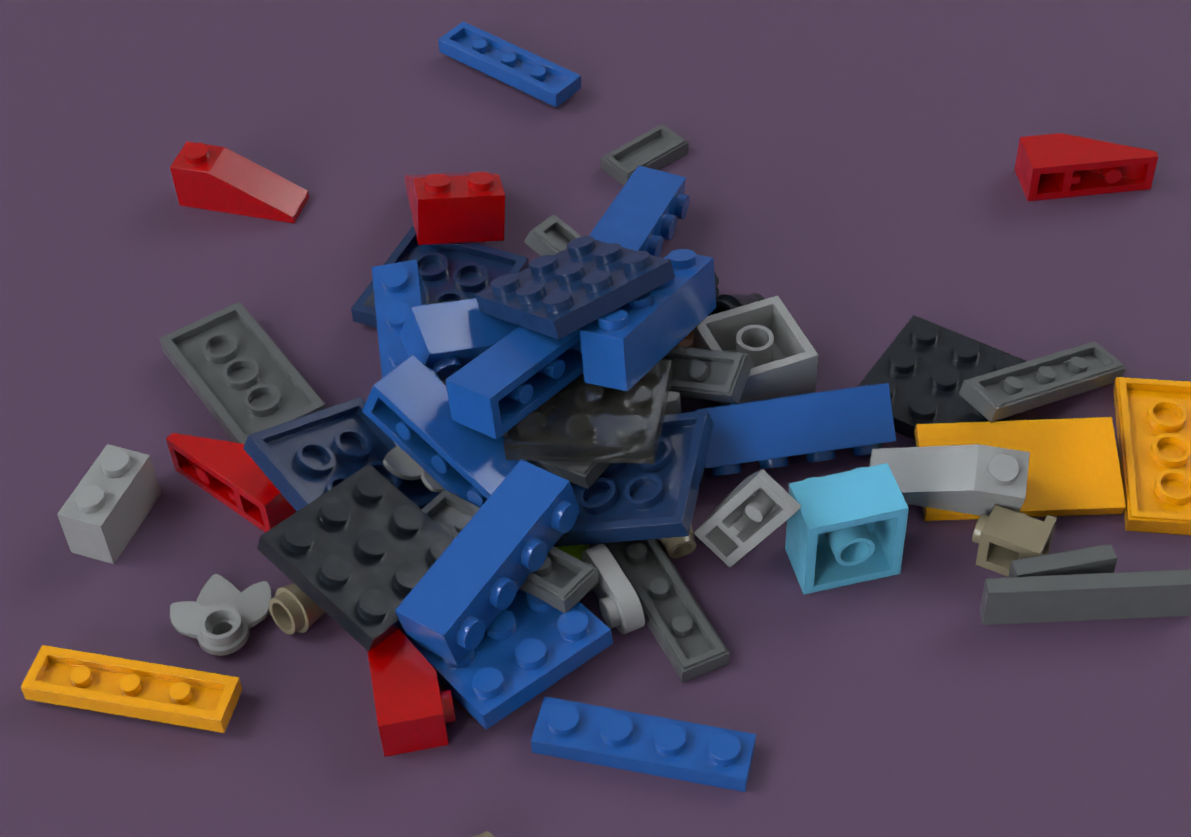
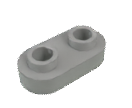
(616, 596)

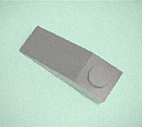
(958, 476)
(746, 517)

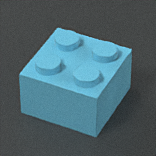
(846, 528)

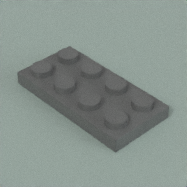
(239, 373)

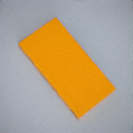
(1155, 453)
(1069, 467)

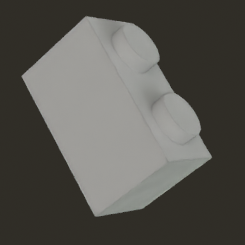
(109, 503)

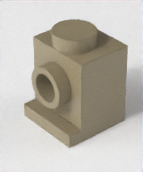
(1010, 537)

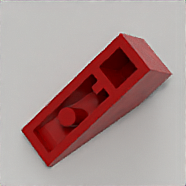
(1080, 166)
(229, 183)
(230, 477)
(408, 698)

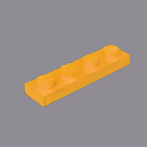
(132, 688)

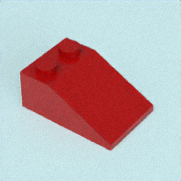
(457, 207)

